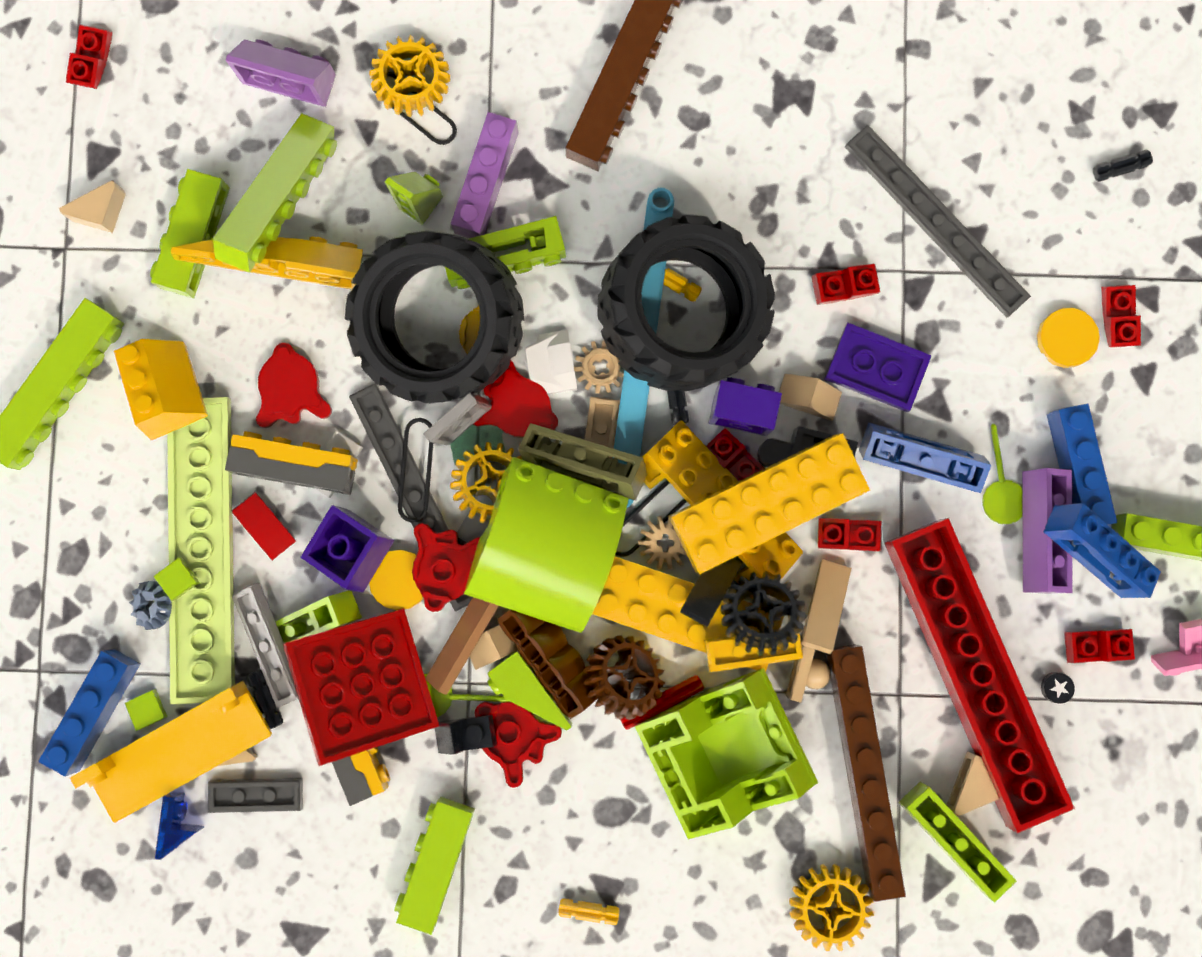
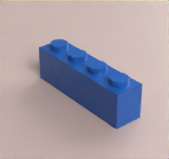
(1079, 451)
(89, 712)

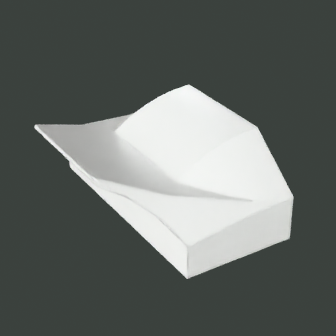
(552, 362)

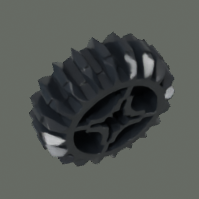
(784, 605)

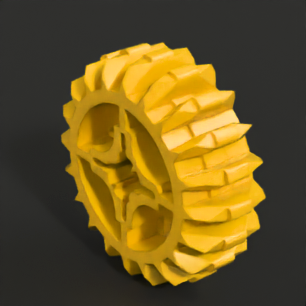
(421, 57)
(479, 487)
(844, 909)

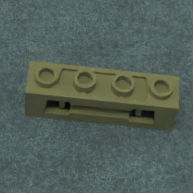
(584, 461)

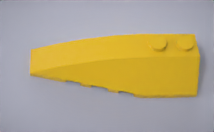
(290, 259)

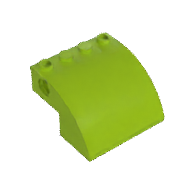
(547, 545)
(726, 754)

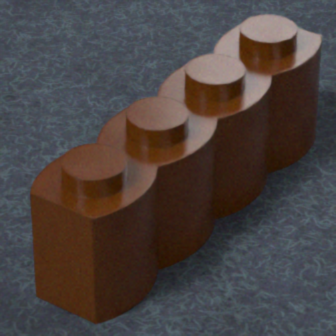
(553, 659)

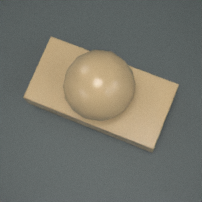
(807, 672)

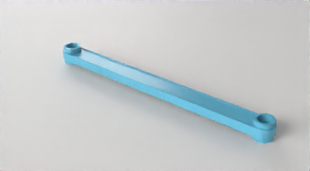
(634, 391)

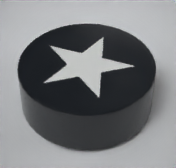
(1057, 687)

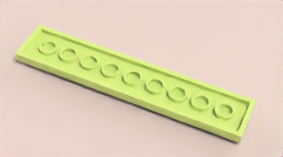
(203, 537)

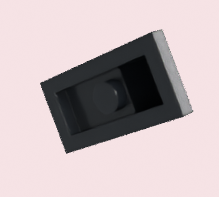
(465, 734)

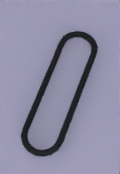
(440, 142)
(403, 467)
(639, 508)

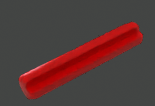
(669, 698)

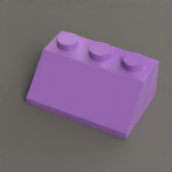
(282, 71)

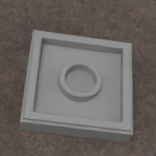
(458, 419)

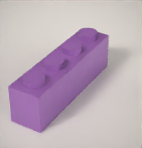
(485, 176)
(1045, 563)

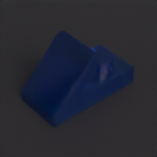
(171, 830)

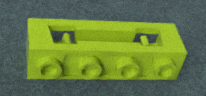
(541, 233)

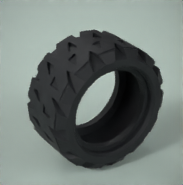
(732, 265)
(372, 312)

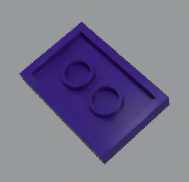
(877, 367)

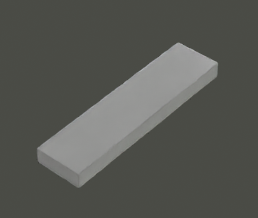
(266, 643)

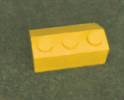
(160, 386)

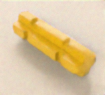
(681, 285)
(589, 911)

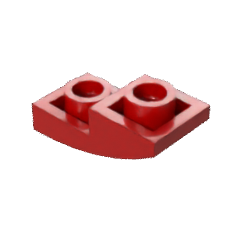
(90, 57)
(846, 284)
(1120, 316)
(733, 455)
(263, 526)
(849, 534)
(1099, 645)

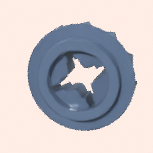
(159, 611)

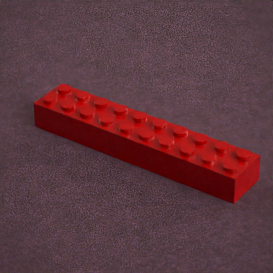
(979, 675)

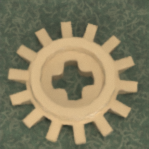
(588, 369)
(656, 553)

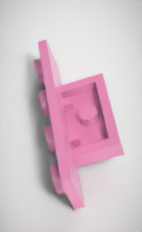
(1189, 653)

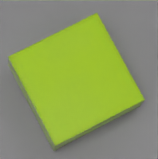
(176, 579)
(146, 709)

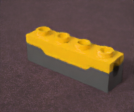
(291, 463)
(361, 776)

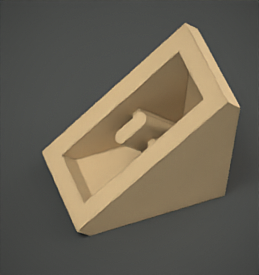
(97, 208)
(809, 395)
(491, 647)
(972, 787)

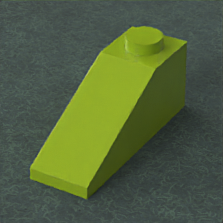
(415, 194)
(320, 617)
(521, 686)

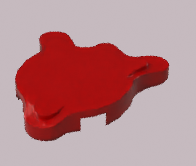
(288, 387)
(516, 404)
(441, 566)
(518, 738)

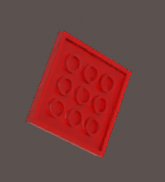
(360, 686)

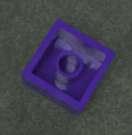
(745, 406)
(347, 549)

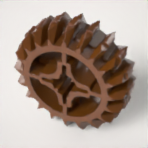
(635, 666)

